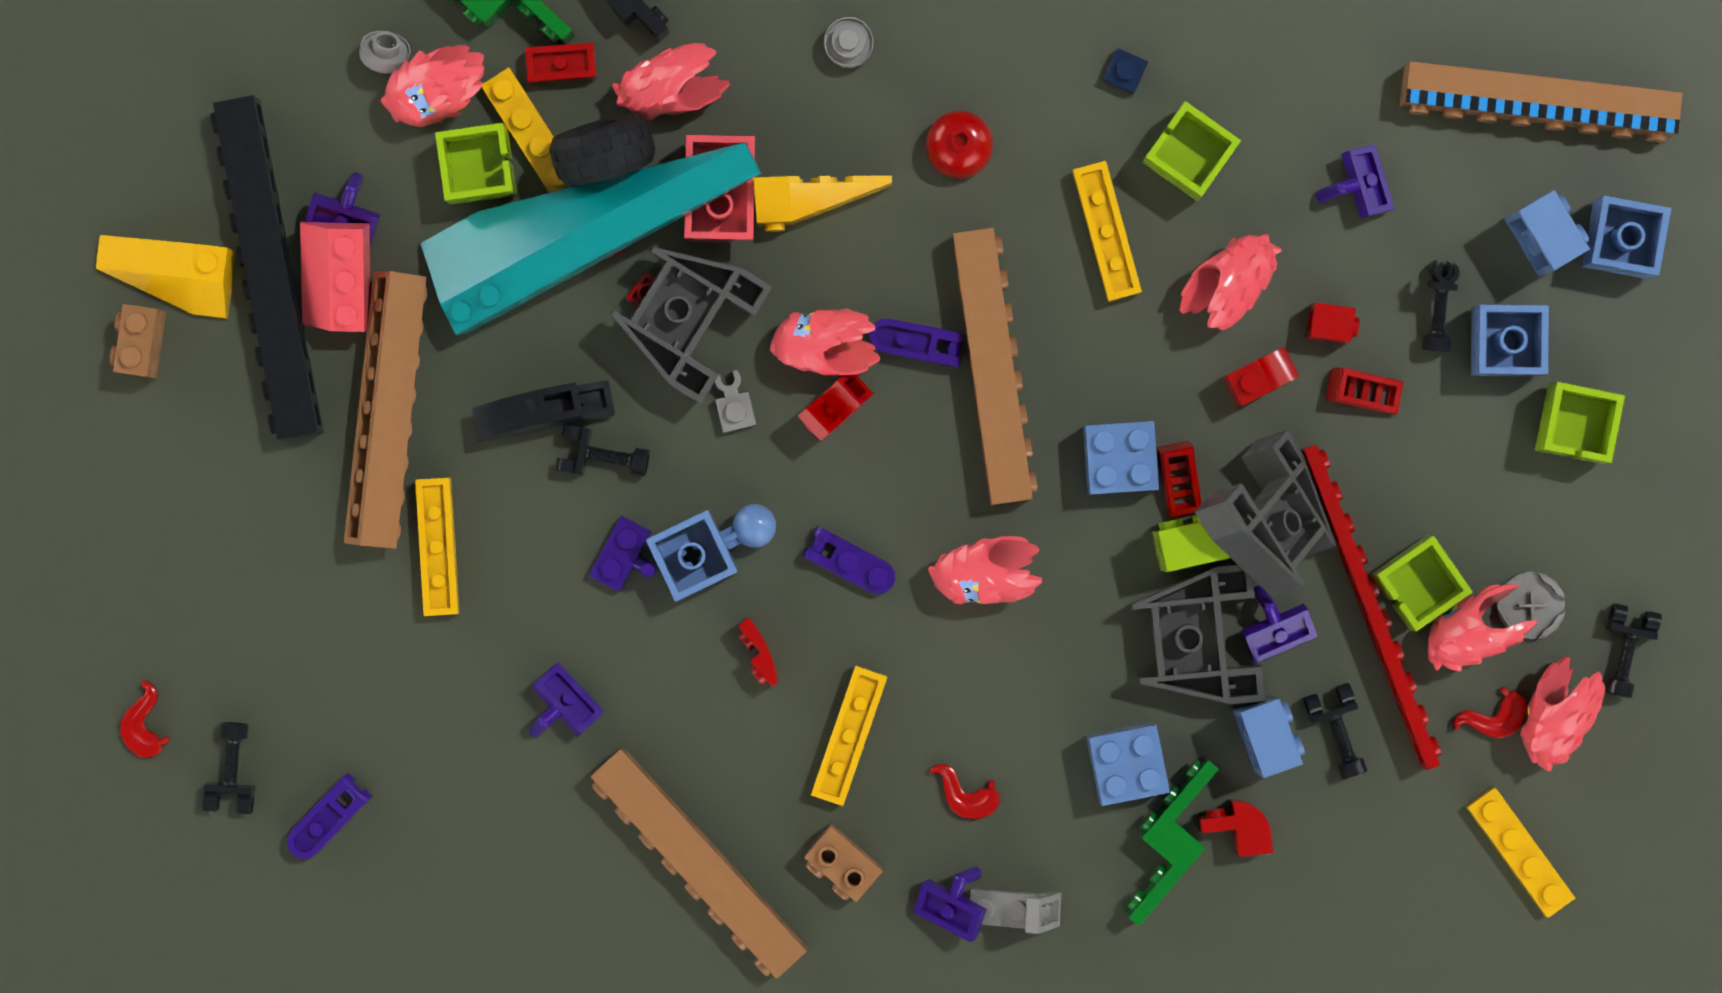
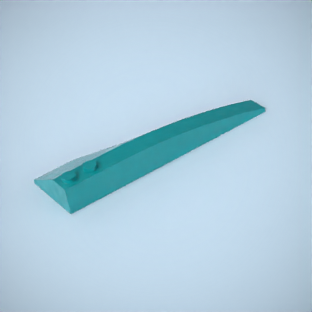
(536, 243)

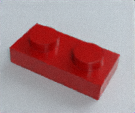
(561, 63)

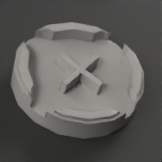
(1534, 599)

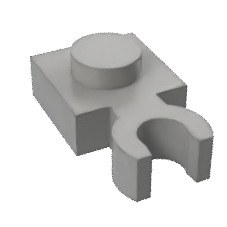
(735, 408)

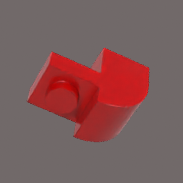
(835, 406)
(1247, 823)

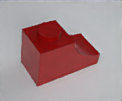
(1260, 377)

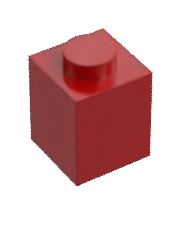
(1332, 323)

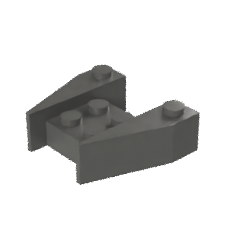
(679, 312)
(1277, 527)
(1191, 637)

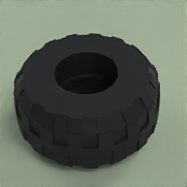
(602, 149)

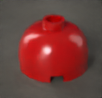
(959, 144)

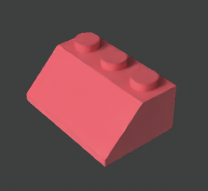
(730, 215)
(335, 275)

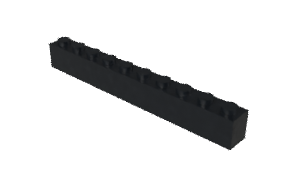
(267, 268)

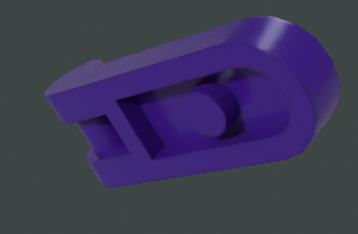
(917, 342)
(851, 562)
(326, 818)

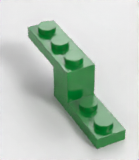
(490, 10)
(1170, 840)

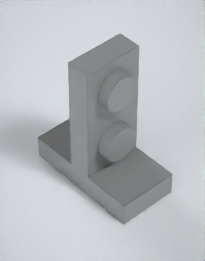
(1019, 910)

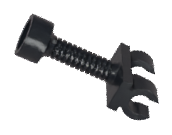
(1436, 339)
(636, 461)
(1651, 622)
(233, 734)
(1351, 764)

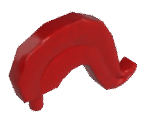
(1504, 723)
(133, 728)
(967, 805)

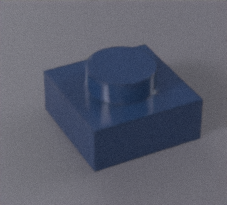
(1125, 71)

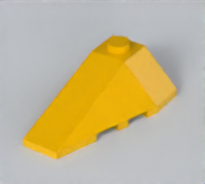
(790, 201)
(179, 273)

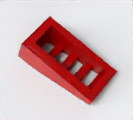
(1343, 392)
(1174, 450)

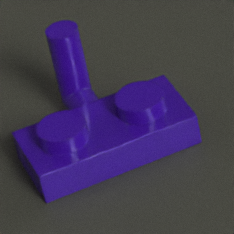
(1365, 180)
(335, 211)
(622, 555)
(1279, 630)
(565, 701)
(948, 906)

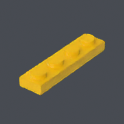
(524, 124)
(1106, 231)
(437, 546)
(849, 735)
(1520, 852)

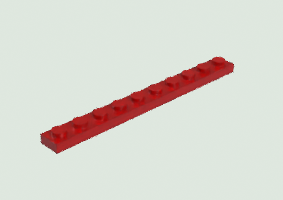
(1376, 620)

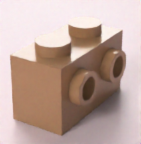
(138, 341)
(842, 863)

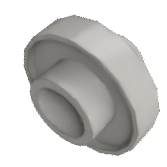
(848, 42)
(384, 51)

